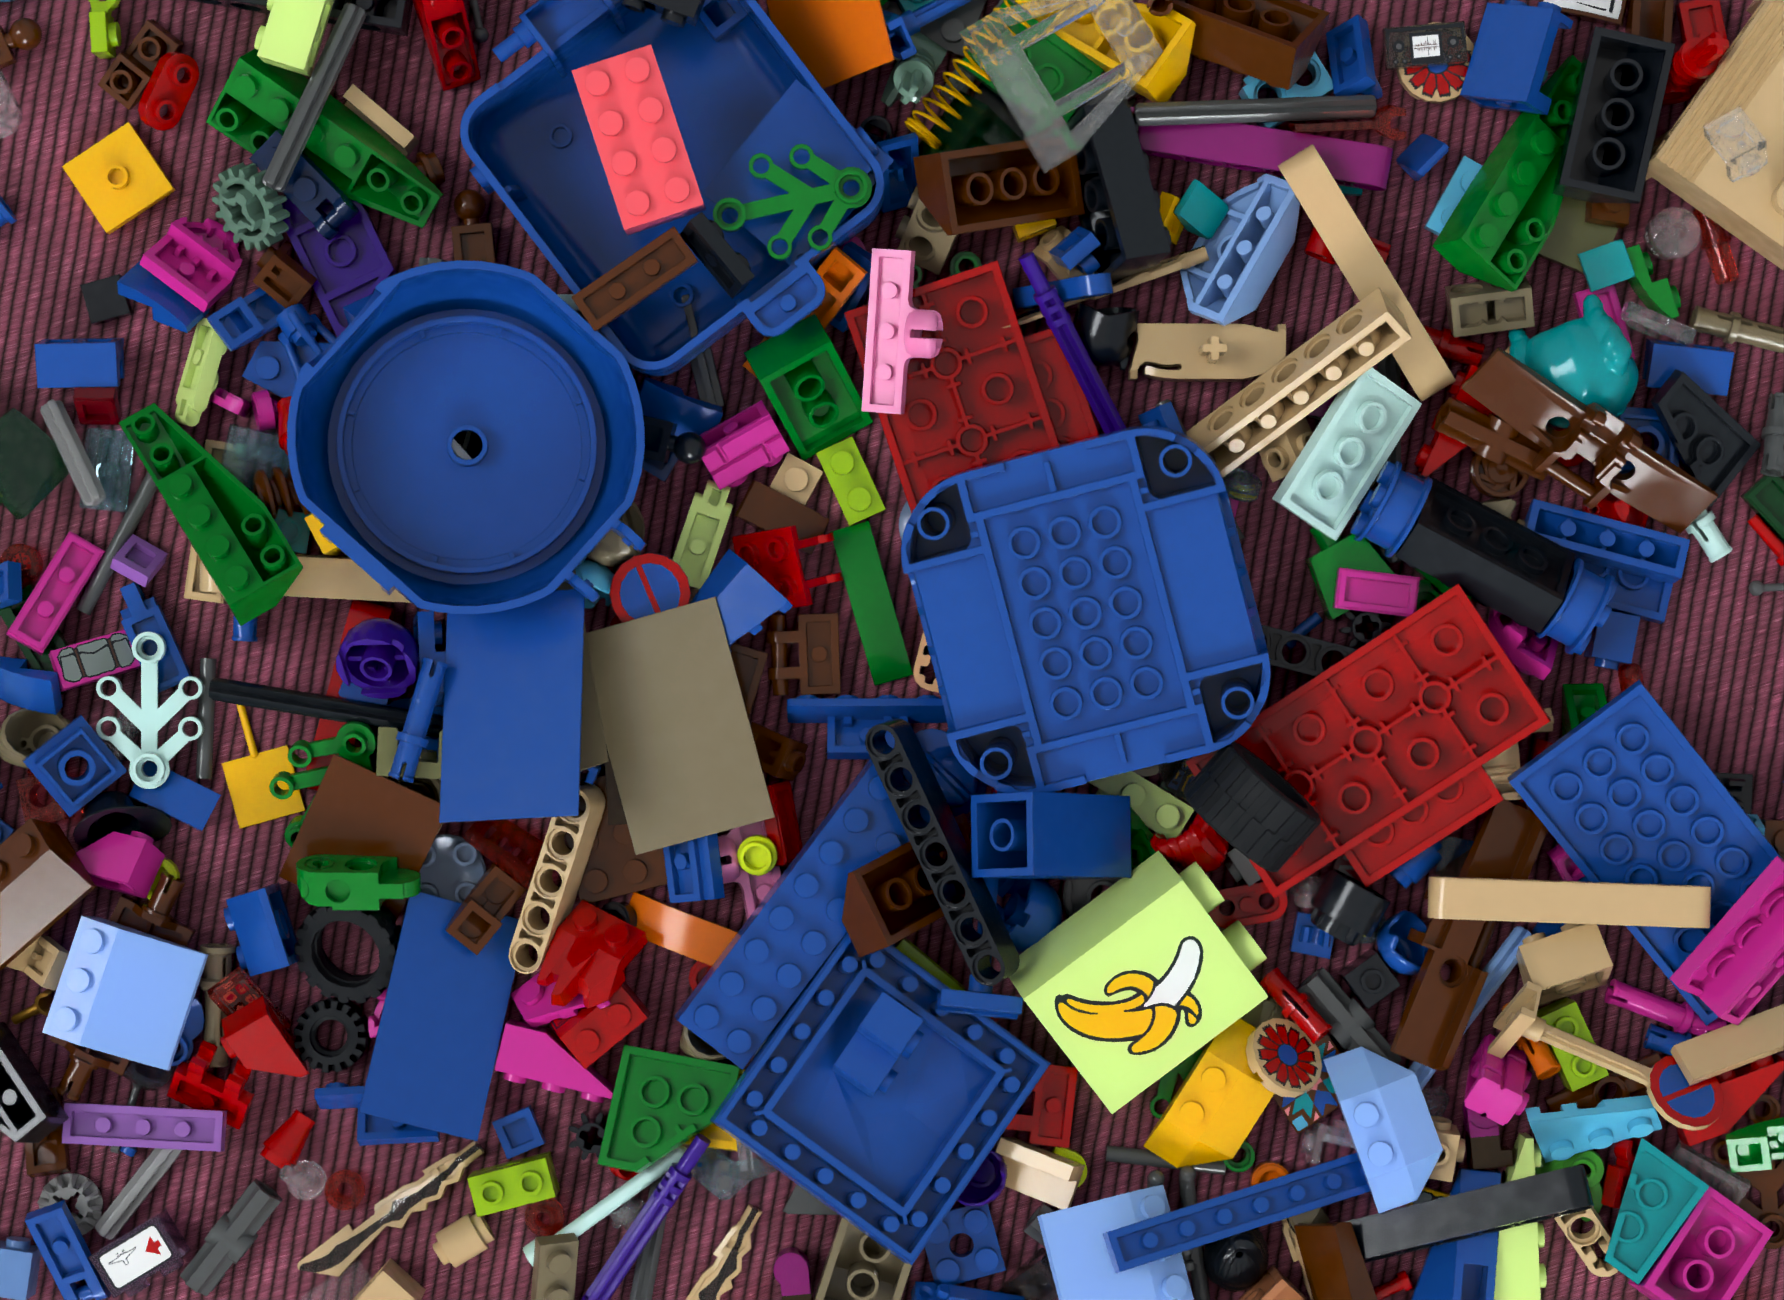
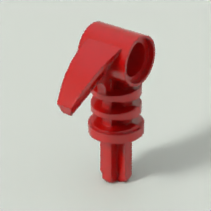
(1692, 66)

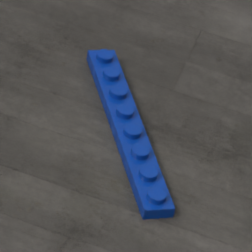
(1235, 1212)

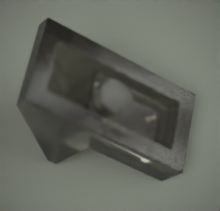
(1032, 1279)

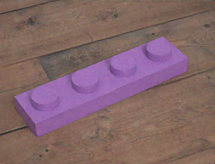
(144, 1126)

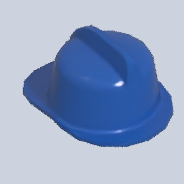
(951, 775)

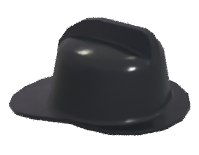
(119, 813)

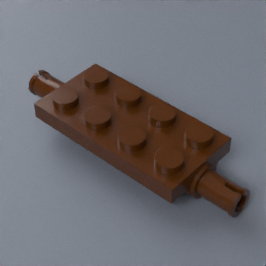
(151, 919)

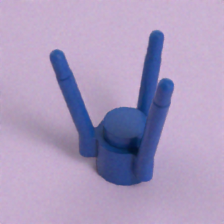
(300, 329)

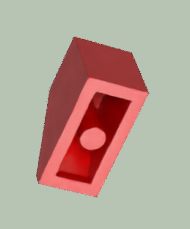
(261, 1040)

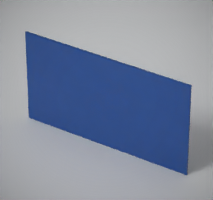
(439, 1024)

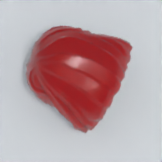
(1196, 844)

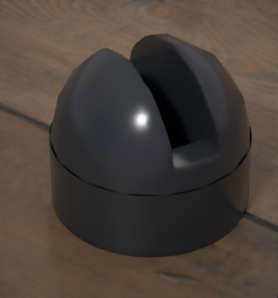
(880, 122)

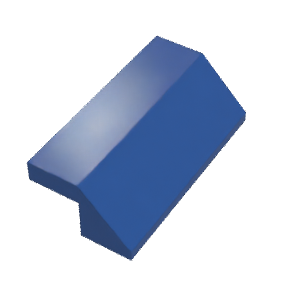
(1639, 558)

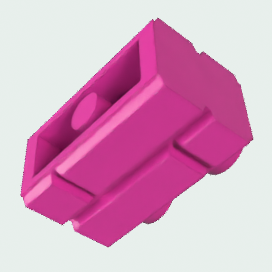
(742, 446)
(1497, 1084)

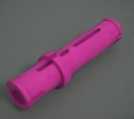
(1655, 1007)

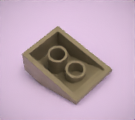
(860, 1269)

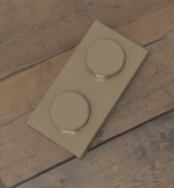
(555, 1267)

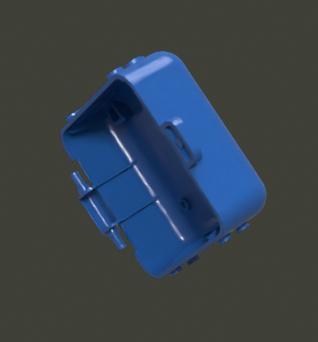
(545, 166)

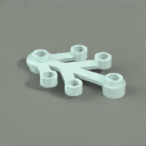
(149, 717)

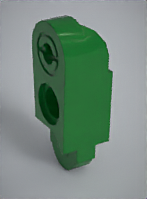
(354, 881)

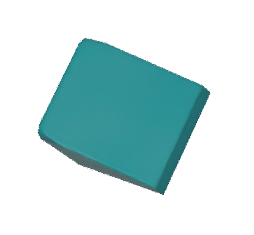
(1201, 210)
(1606, 265)

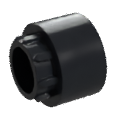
(1347, 907)

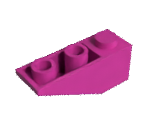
(543, 1057)

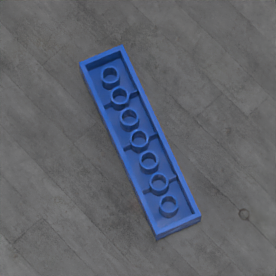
(792, 925)

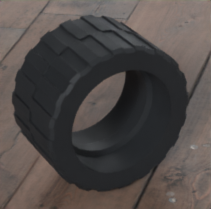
(1252, 806)

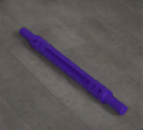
(1060, 323)
(646, 1222)

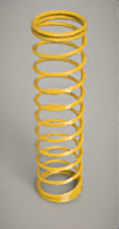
(918, 127)

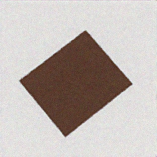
(366, 817)

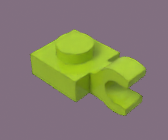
(104, 32)

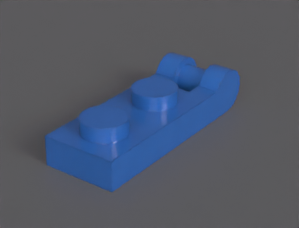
(65, 1252)

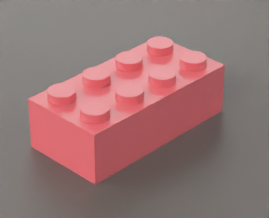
(638, 140)

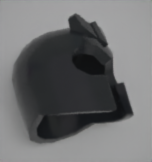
(1106, 333)

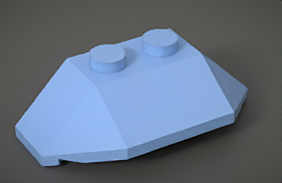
(1243, 251)
(1386, 1124)

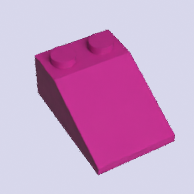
(1706, 1253)

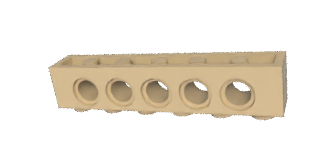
(1302, 381)

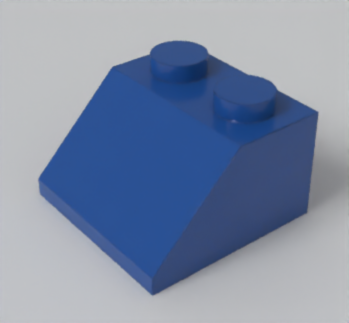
(262, 930)

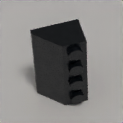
(1614, 117)
(1119, 196)

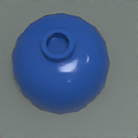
(1031, 912)

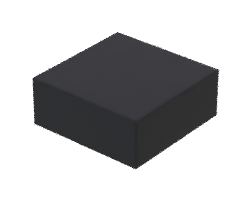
(104, 301)

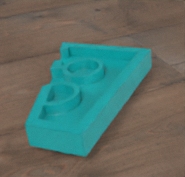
(1651, 1211)

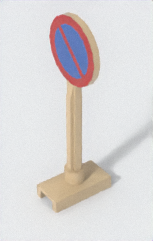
(1669, 1092)

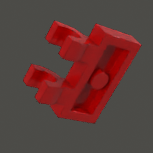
(205, 1091)
(1050, 1108)

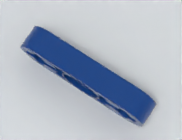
(1068, 289)

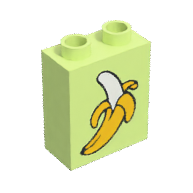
(1140, 978)

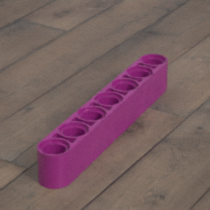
(1265, 148)

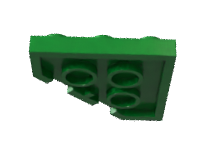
(660, 1105)

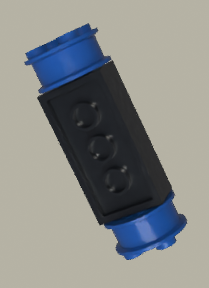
(1485, 554)

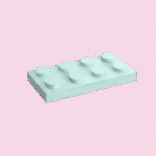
(1347, 452)

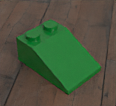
(808, 387)

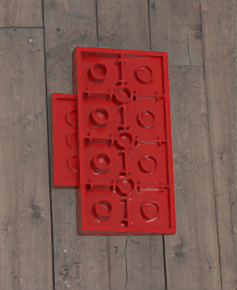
(985, 390)
(1395, 740)

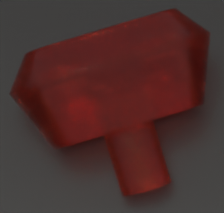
(1629, 674)

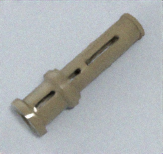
(216, 968)

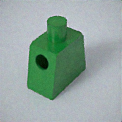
(1340, 554)

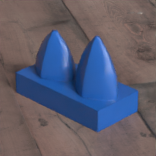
(1352, 59)

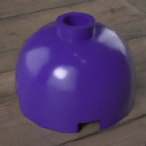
(379, 658)

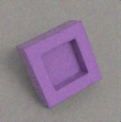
(138, 560)

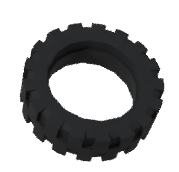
(325, 974)

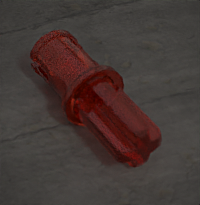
(1717, 249)

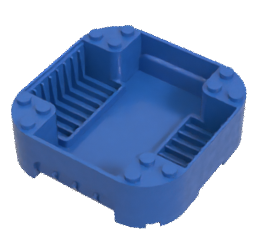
(1087, 610)

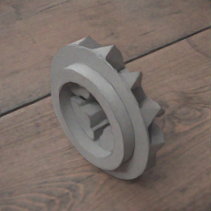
(89, 1201)

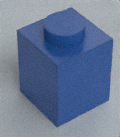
(1613, 641)

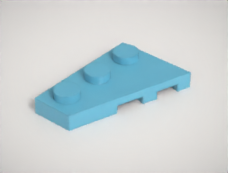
(1580, 1130)

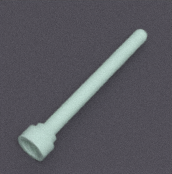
(615, 1199)

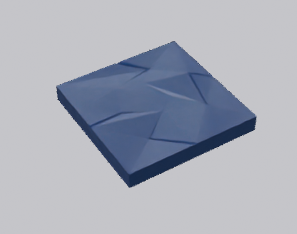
(889, 1158)

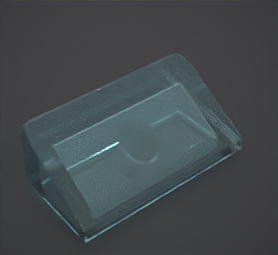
(112, 461)

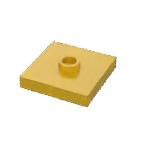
(118, 178)

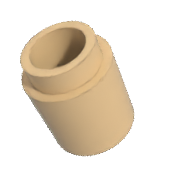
(463, 1240)

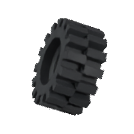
(314, 1052)

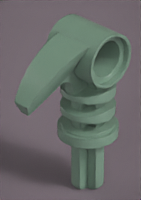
(915, 75)

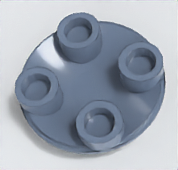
(451, 868)

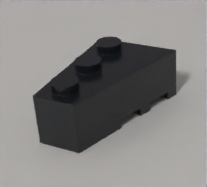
(26, 1102)

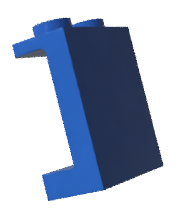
(1513, 56)

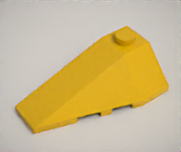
(1171, 31)

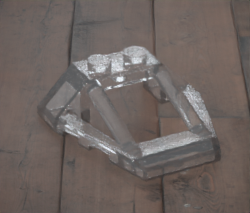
(1024, 91)

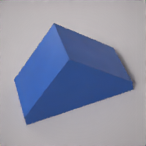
(900, 175)

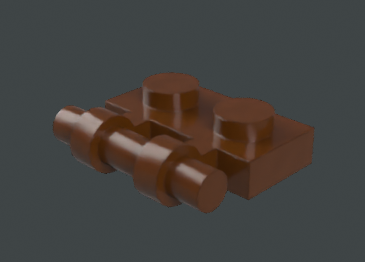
(817, 654)

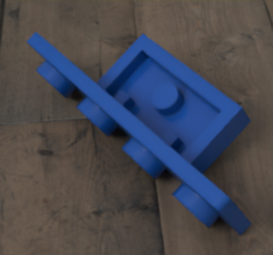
(852, 717)
(371, 1129)

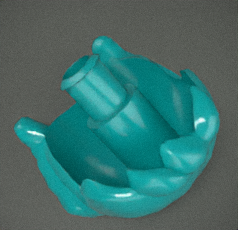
(1582, 358)

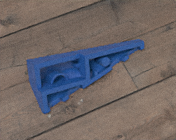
(741, 596)

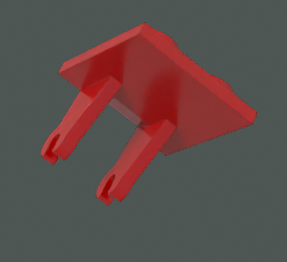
(778, 561)

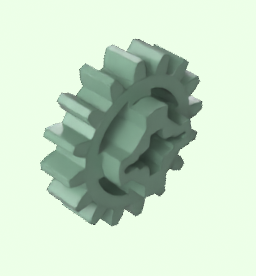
(250, 207)

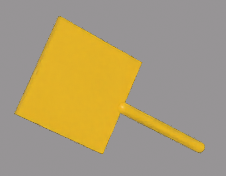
(250, 781)

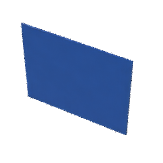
(792, 121)

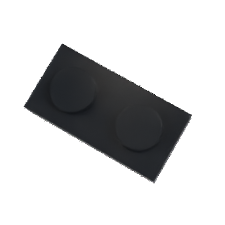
(711, 248)

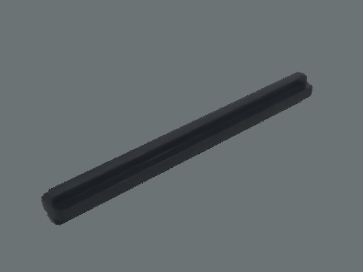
(313, 705)

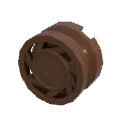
(1495, 479)

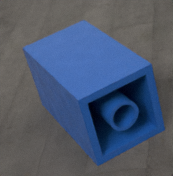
(1050, 836)

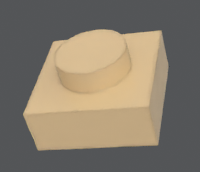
(796, 479)

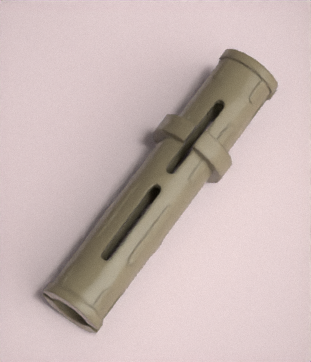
(1735, 328)

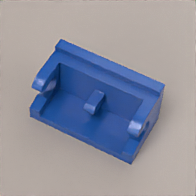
(79, 362)
(1704, 364)

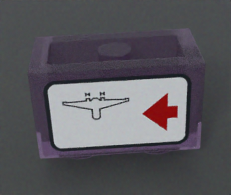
(140, 1254)

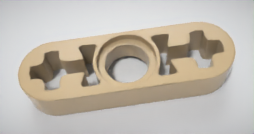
(1583, 1242)

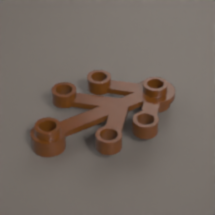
(1765, 1181)

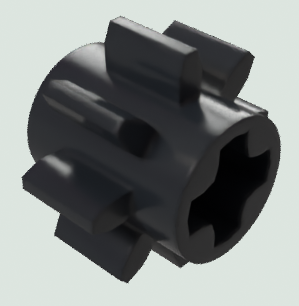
(1357, 619)
(581, 1137)

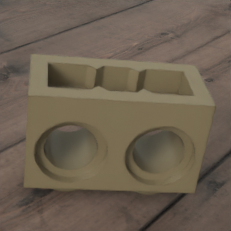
(924, 236)
(1488, 308)

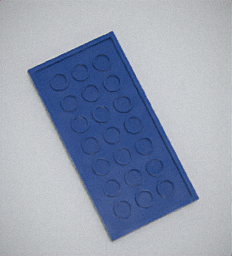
(1645, 809)

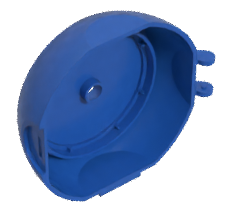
(486, 356)

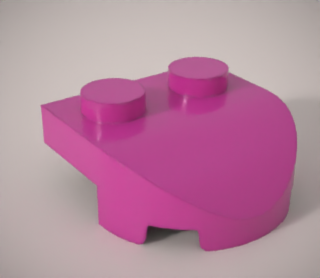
(195, 261)
(1525, 650)

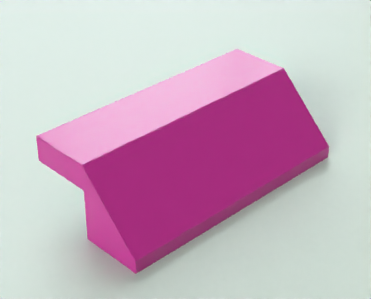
(1742, 952)

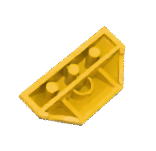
(1213, 1104)

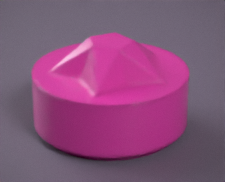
(264, 410)

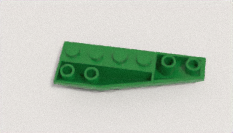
(342, 144)
(1511, 199)
(217, 514)

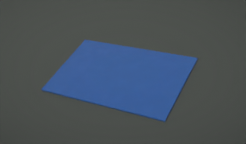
(513, 712)

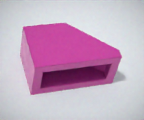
(123, 862)

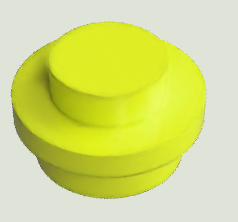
(757, 855)

